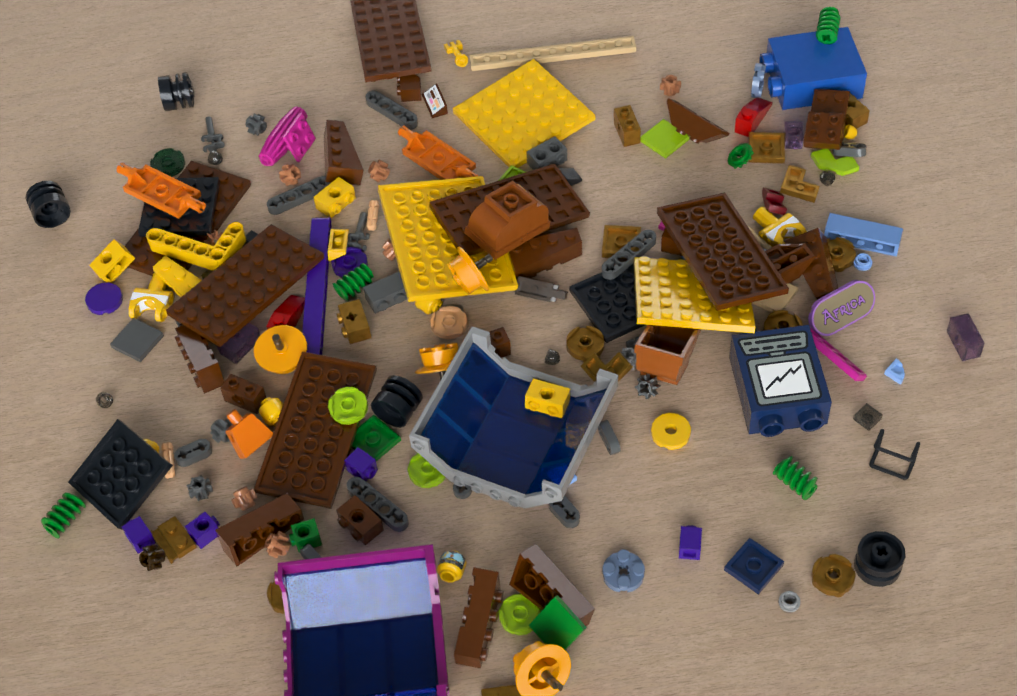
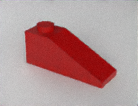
(751, 116)
(288, 312)

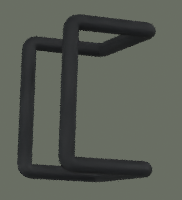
(877, 445)

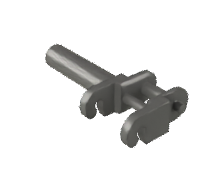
(211, 137)
(359, 234)

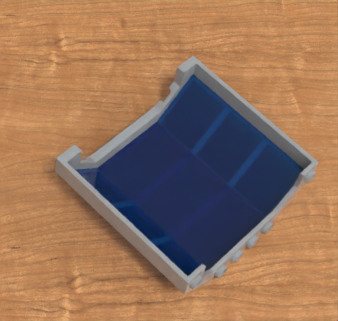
(486, 437)

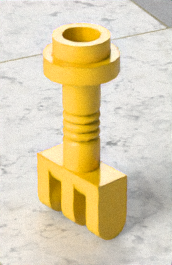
(461, 59)

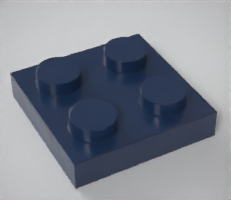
(754, 566)

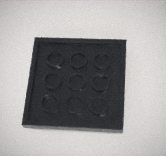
(191, 222)
(609, 303)
(120, 474)

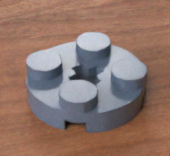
(758, 80)
(623, 560)

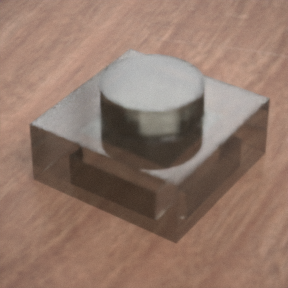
(867, 417)

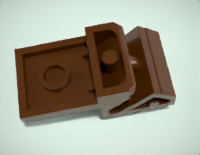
(827, 119)

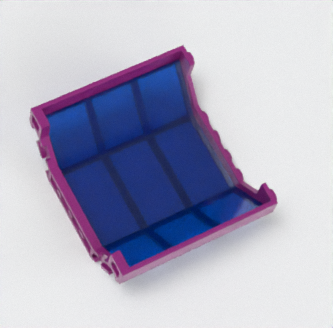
(364, 625)

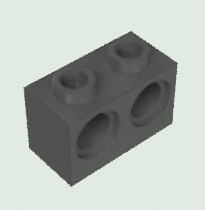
(547, 153)

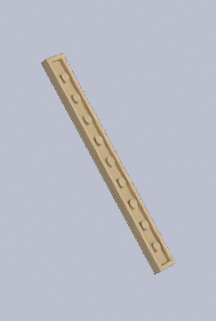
(553, 53)

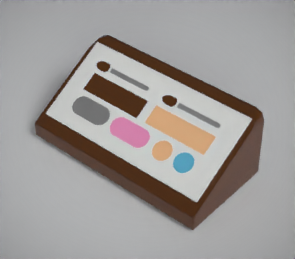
(435, 102)

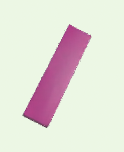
(838, 358)

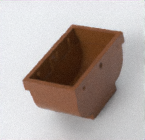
(507, 220)
(665, 351)

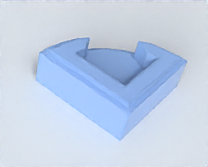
(895, 371)

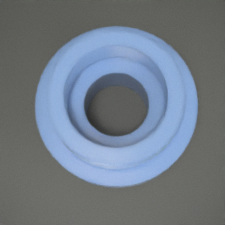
(862, 262)

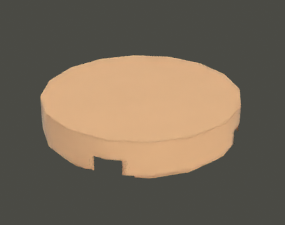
(449, 322)

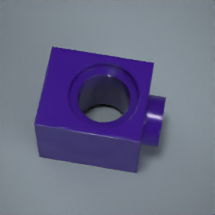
(361, 464)
(138, 534)
(200, 536)
(690, 542)

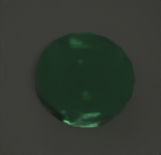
(168, 161)

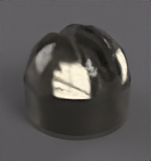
(215, 158)
(827, 178)
(552, 357)
(109, 399)

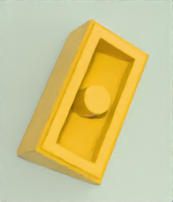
(337, 243)

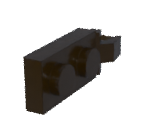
(539, 289)

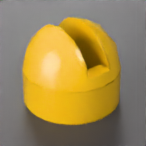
(850, 132)

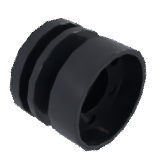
(176, 91)
(47, 204)
(396, 401)

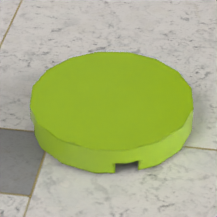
(348, 405)
(423, 473)
(517, 614)

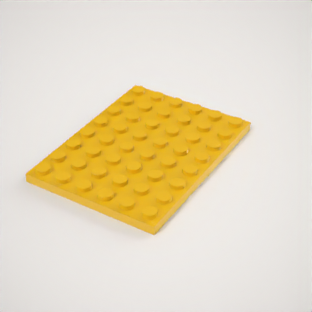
(424, 246)

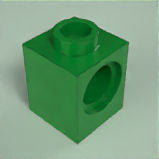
(305, 528)

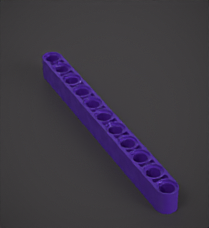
(317, 288)

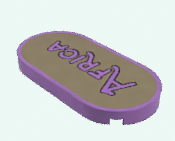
(841, 307)

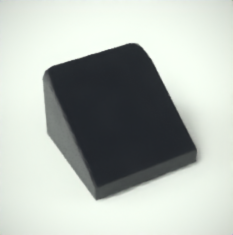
(571, 175)

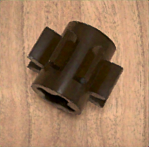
(152, 557)

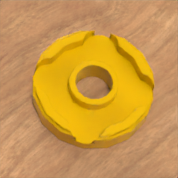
(671, 421)

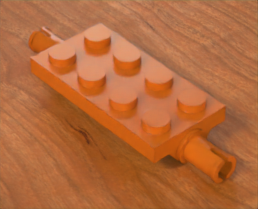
(436, 155)
(161, 190)

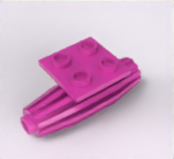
(289, 134)

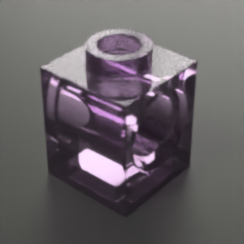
(793, 134)

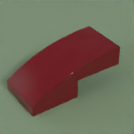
(773, 201)

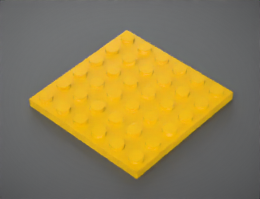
(523, 113)
(673, 297)

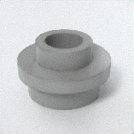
(789, 596)

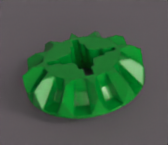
(743, 150)

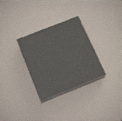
(136, 340)

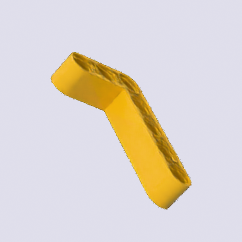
(197, 252)

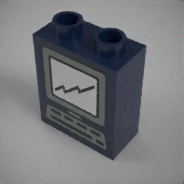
(780, 380)

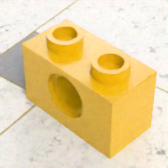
(334, 197)
(112, 261)
(547, 398)

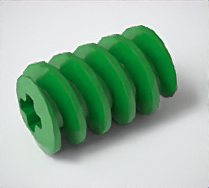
(828, 25)
(353, 281)
(795, 478)
(61, 513)

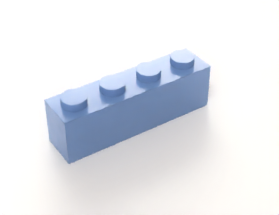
(865, 234)

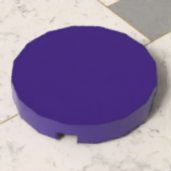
(349, 261)
(104, 298)

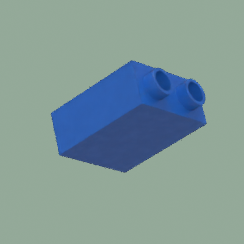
(803, 64)

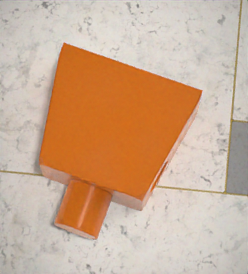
(246, 433)

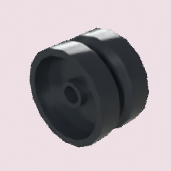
(879, 558)

